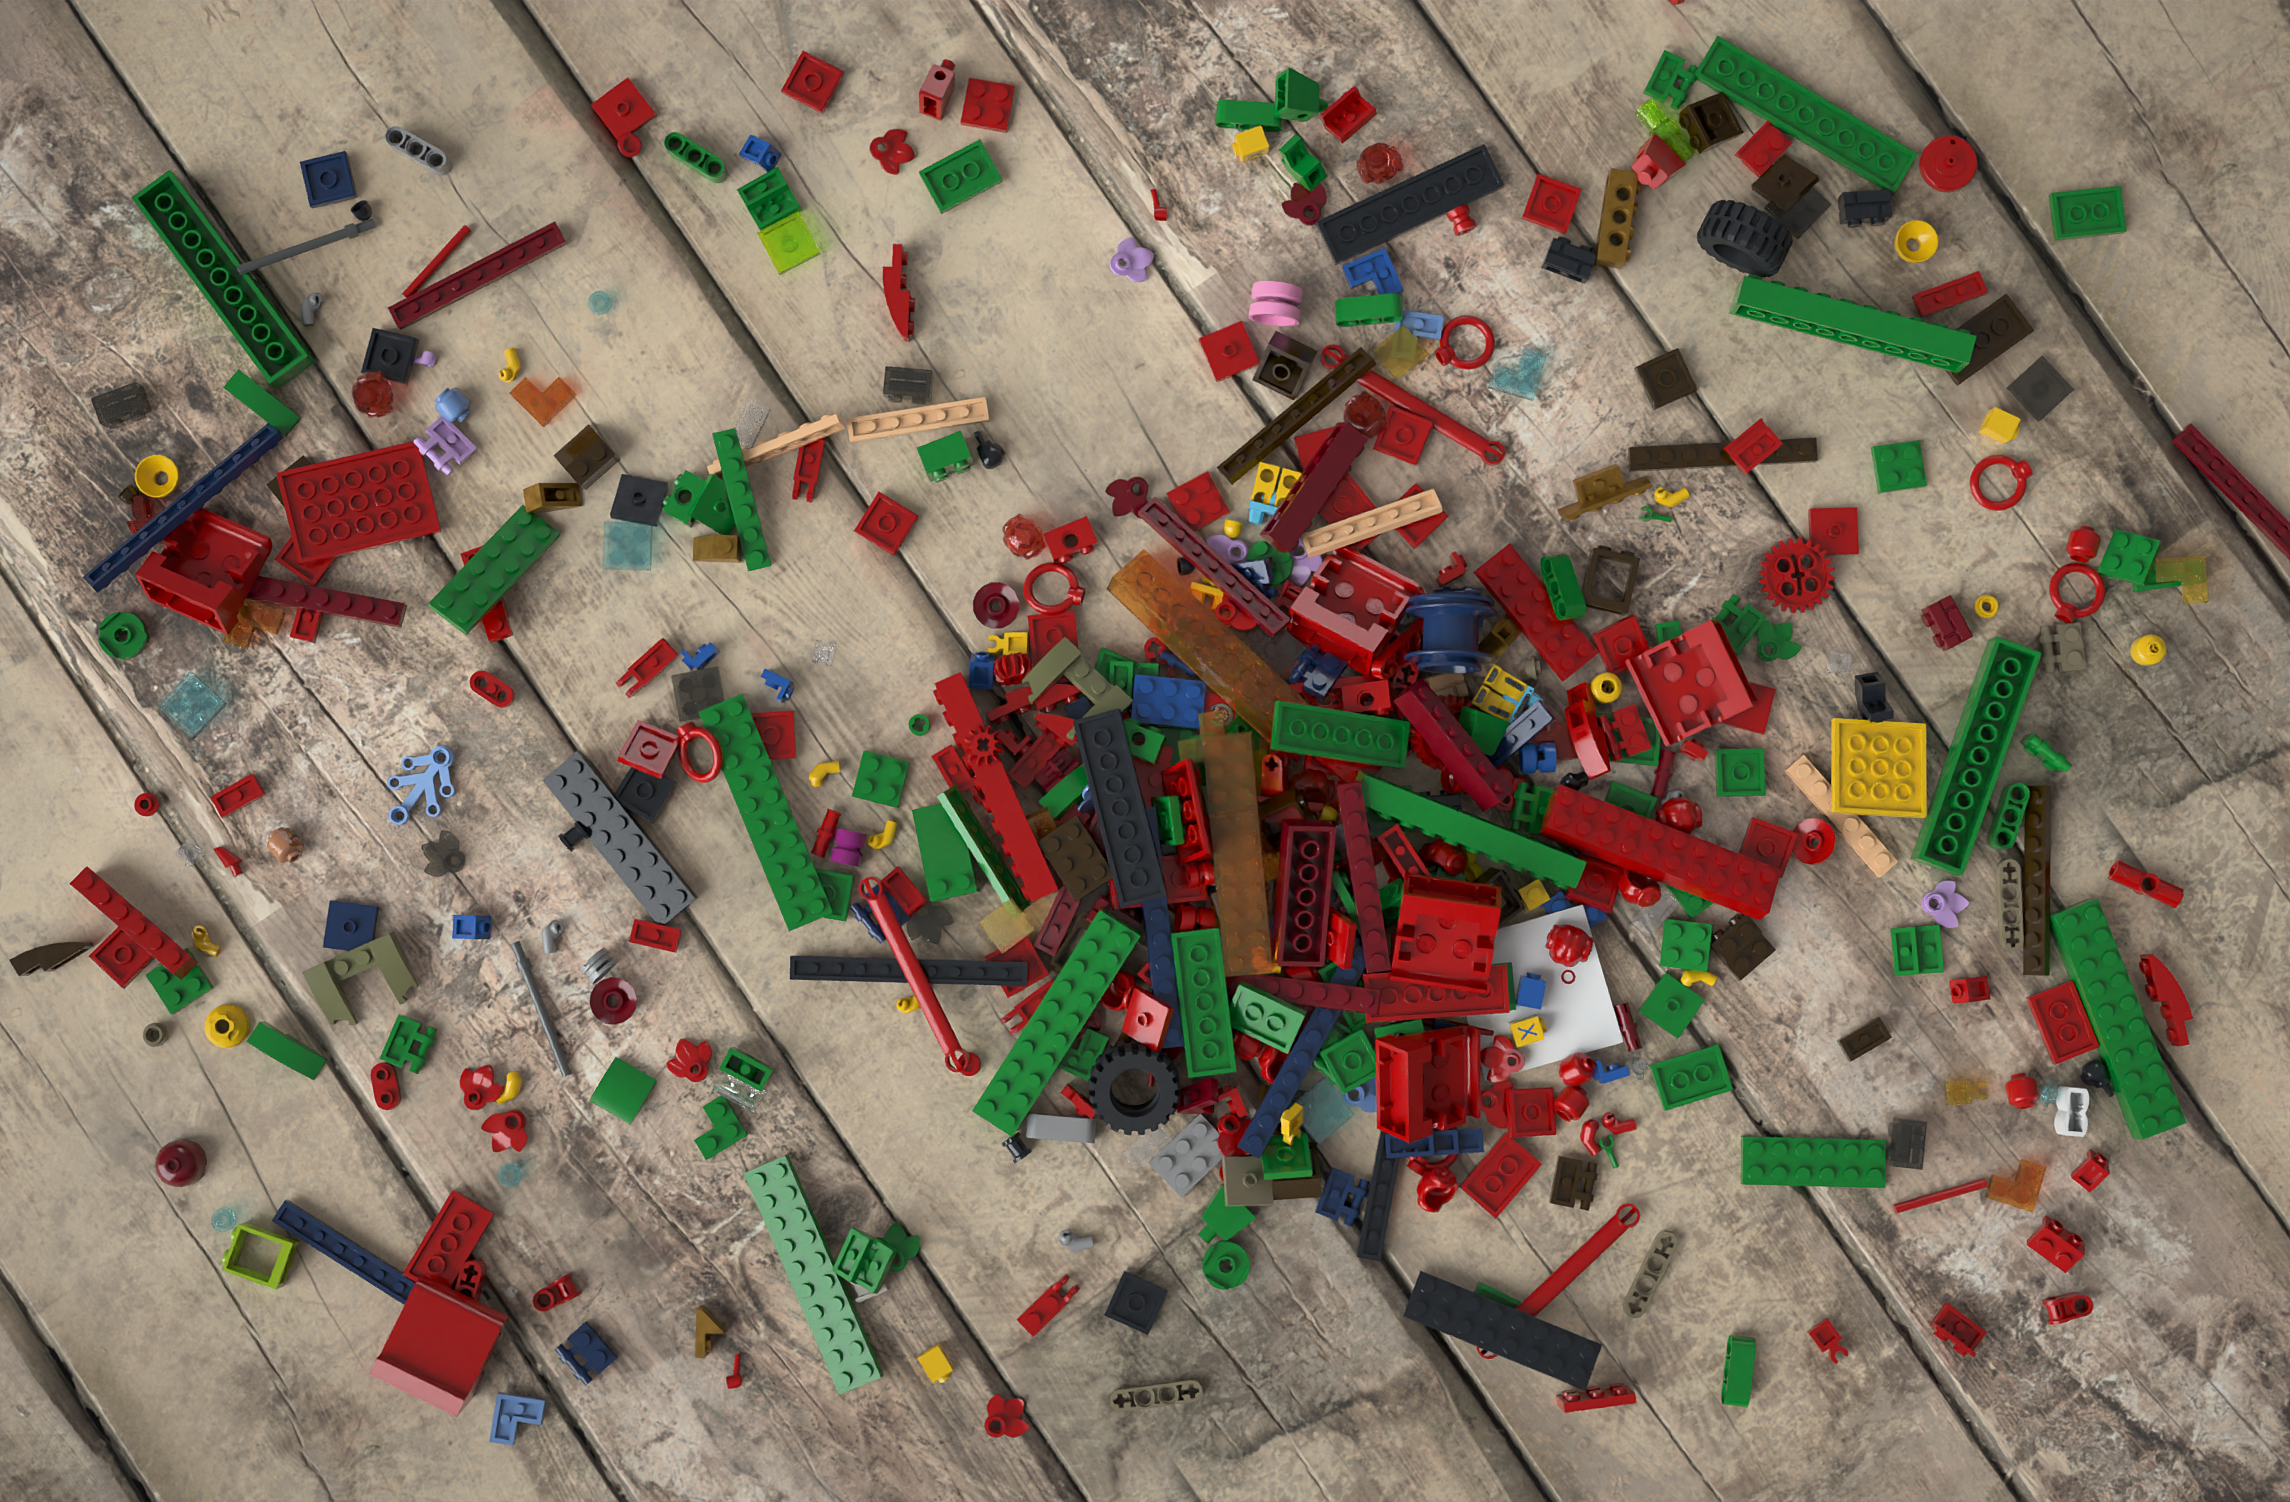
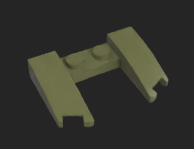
(1067, 661)
(326, 977)

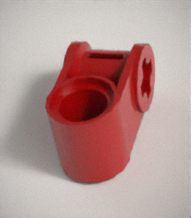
(1288, 595)
(1274, 778)
(560, 1292)
(2062, 1307)

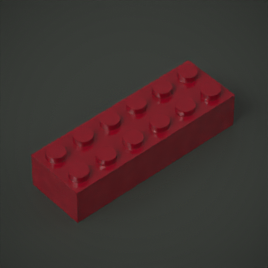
(1303, 892)

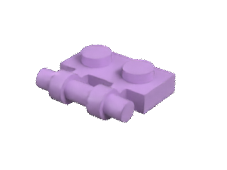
(450, 440)

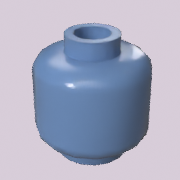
(452, 405)

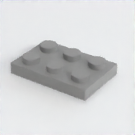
(1188, 1156)

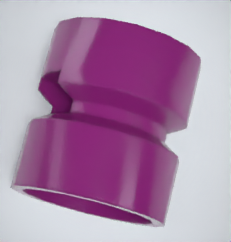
(848, 847)

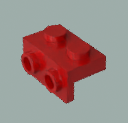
(1347, 115)
(2057, 1244)
(1958, 1329)

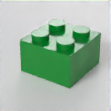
(945, 457)

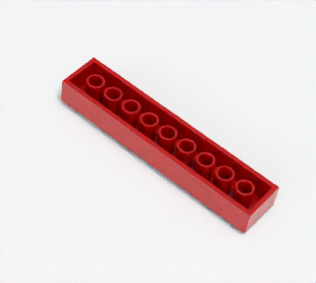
(998, 791)
(1660, 852)

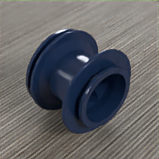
(1450, 632)

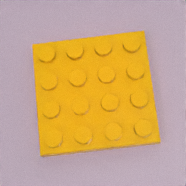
(1878, 768)

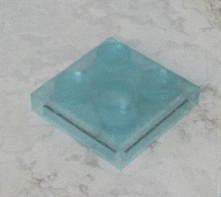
(627, 546)
(192, 705)
(1323, 1110)

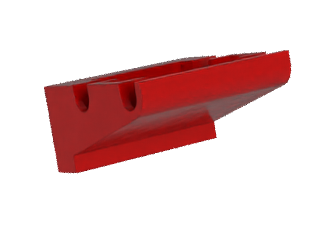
(205, 569)
(1351, 608)
(1692, 682)
(1446, 933)
(1427, 1081)
(439, 1346)

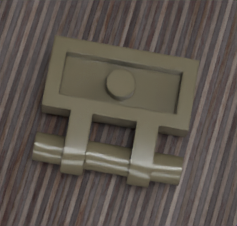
(2069, 648)

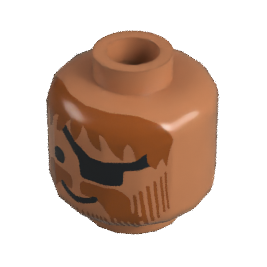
(285, 845)

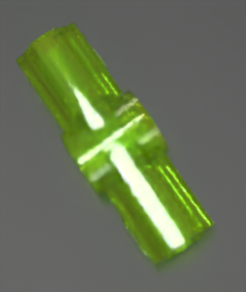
(1665, 128)

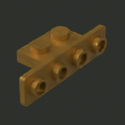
(1601, 489)

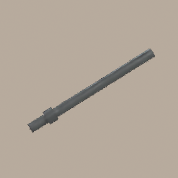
(350, 230)
(523, 964)

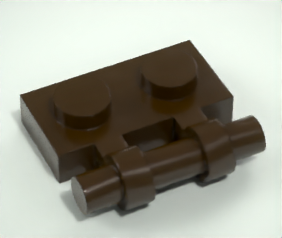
(1566, 1183)

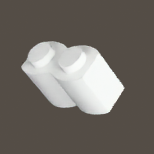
(2071, 1115)

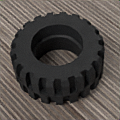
(1744, 238)
(1140, 1116)

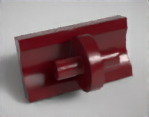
(1056, 770)

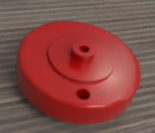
(1948, 163)

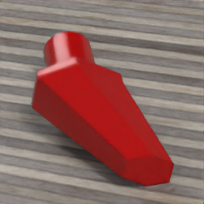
(229, 860)

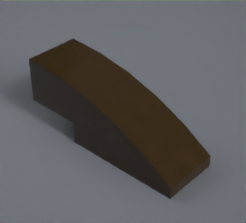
(48, 957)

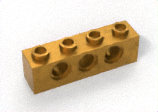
(1628, 183)

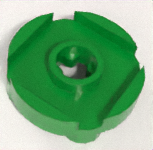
(1283, 561)
(109, 634)
(1212, 1269)

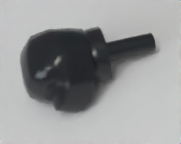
(989, 453)
(1575, 781)
(2095, 1074)

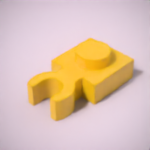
(1012, 643)
(1291, 1121)

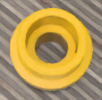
(1993, 606)

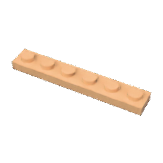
(917, 420)
(786, 442)
(1371, 523)
(1848, 825)

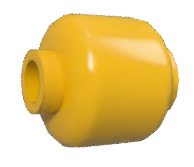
(2148, 650)
(1613, 686)

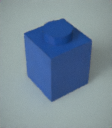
(1530, 991)

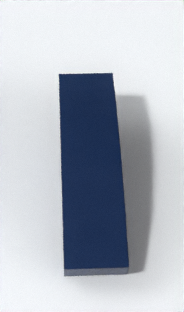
(1439, 1143)

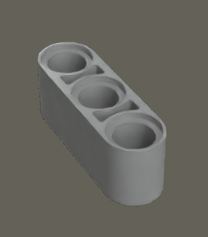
(427, 156)
(1061, 1127)

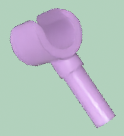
(427, 359)

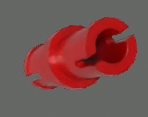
(826, 833)

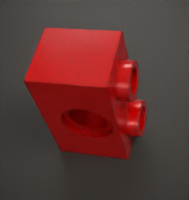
(1081, 530)
(1383, 696)

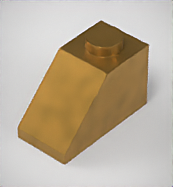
(552, 497)
(717, 548)
(1499, 638)

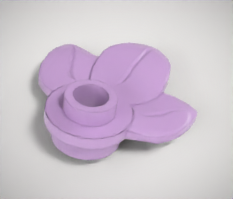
(1134, 258)
(1224, 545)
(1303, 565)
(1947, 904)

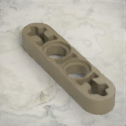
(2014, 904)
(1653, 1275)
(1156, 1398)

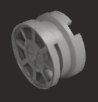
(598, 965)

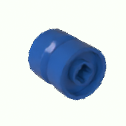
(1529, 758)

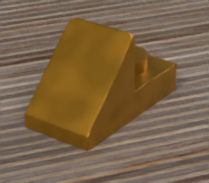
(706, 1324)

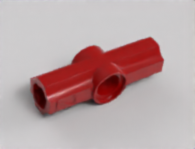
(2158, 888)

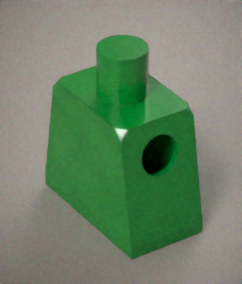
(1297, 97)
(1483, 729)
(1223, 1219)

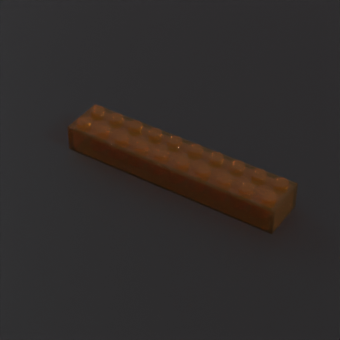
(1202, 641)
(1238, 853)

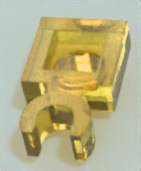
(1960, 1091)

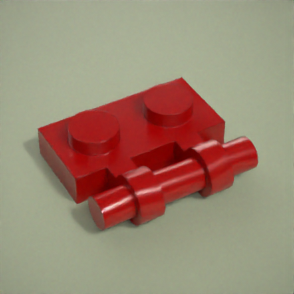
(1630, 729)

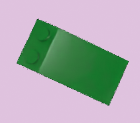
(943, 855)

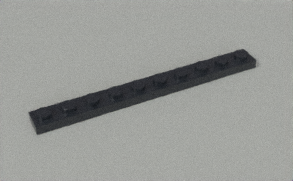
(888, 970)
(1378, 1202)

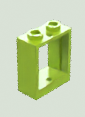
(282, 1264)

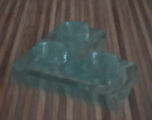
(1519, 382)

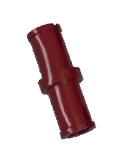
(1663, 773)
(1628, 1027)

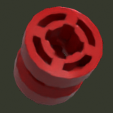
(1463, 222)
(1200, 874)

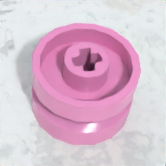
(1276, 303)

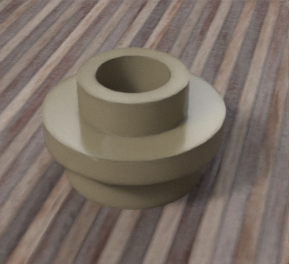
(1533, 667)
(148, 1034)

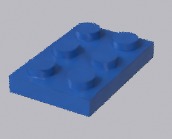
(1167, 701)

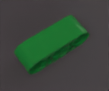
(1247, 115)
(690, 148)
(1369, 310)
(1562, 586)
(1999, 823)
(1738, 1371)

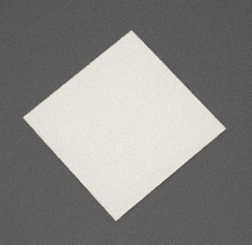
(1575, 1014)

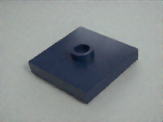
(328, 179)
(349, 925)

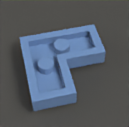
(1422, 325)
(511, 1410)

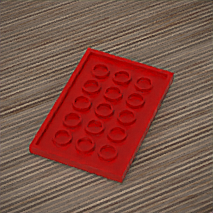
(358, 502)

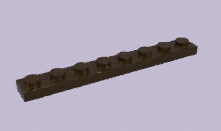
(1296, 415)
(1713, 455)
(2037, 881)

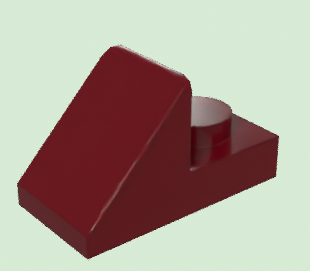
(1198, 1097)

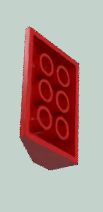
(1184, 781)

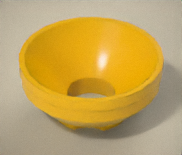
(1923, 234)
(148, 470)
(238, 1028)

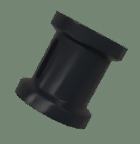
(573, 836)
(1016, 1147)

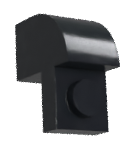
(1871, 697)

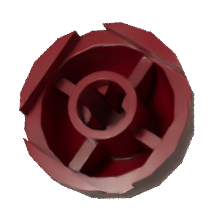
(180, 1163)

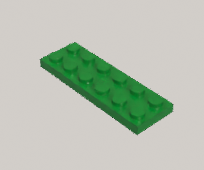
(494, 570)
(1339, 735)
(1203, 1002)
(1813, 1162)

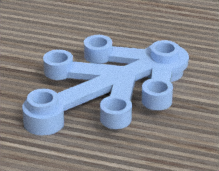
(423, 782)

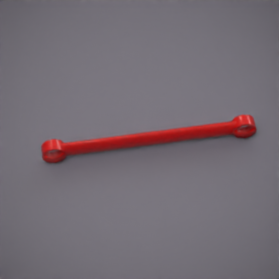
(1414, 405)
(914, 974)
(1575, 1265)

